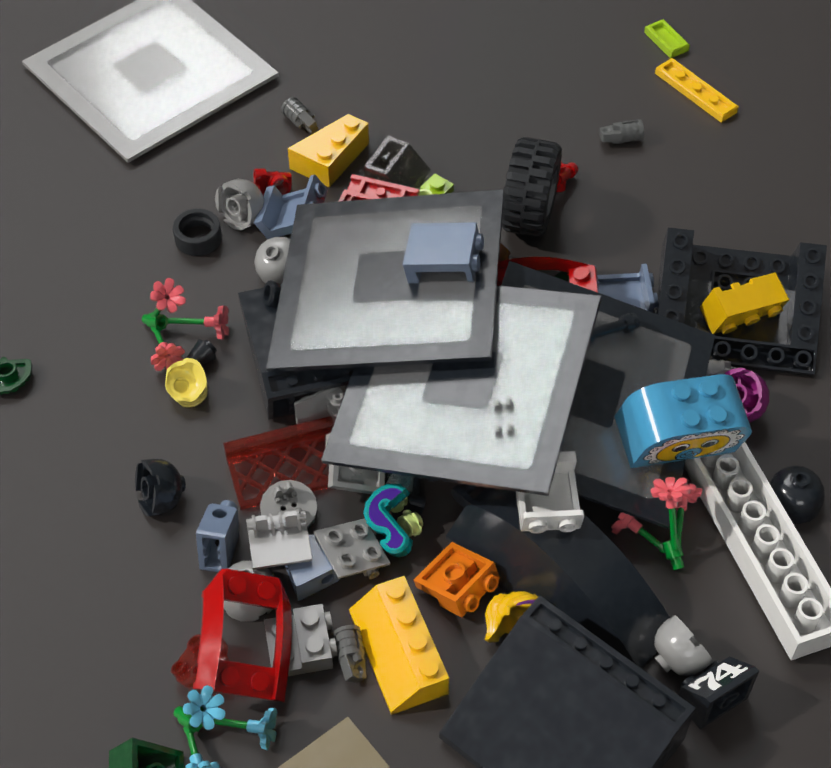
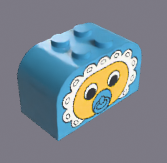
(682, 420)

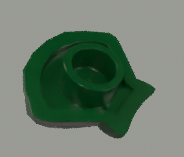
(14, 374)

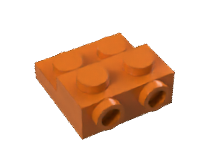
(458, 579)

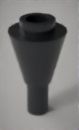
(203, 352)

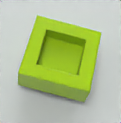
(438, 185)

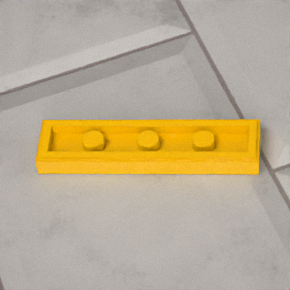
(696, 90)

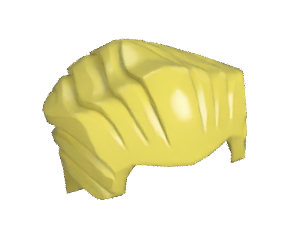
(187, 382)

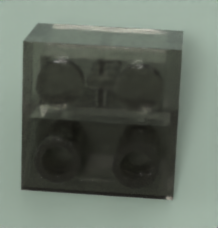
(397, 163)

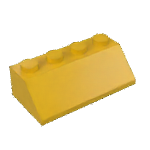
(399, 646)

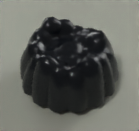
(271, 293)

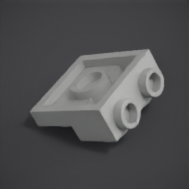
(353, 478)
(310, 641)

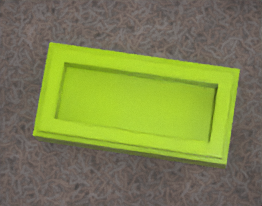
(666, 38)

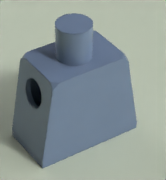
(222, 524)
(311, 575)

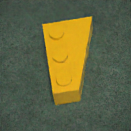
(330, 149)
(743, 303)

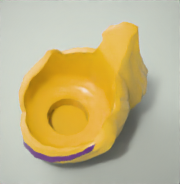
(504, 613)

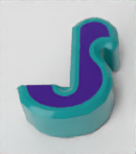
(380, 520)

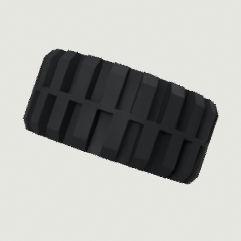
(531, 186)

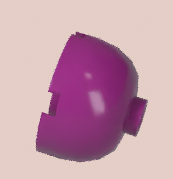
(752, 391)

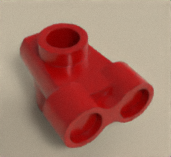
(566, 171)
(267, 178)

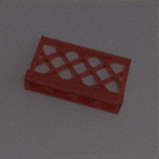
(274, 443)

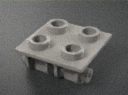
(319, 405)
(279, 539)
(352, 549)

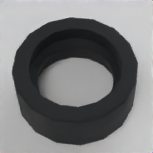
(193, 218)

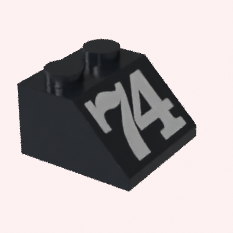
(718, 689)

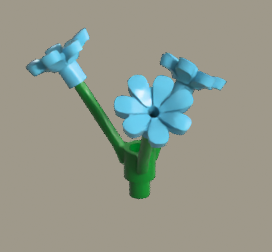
(205, 712)

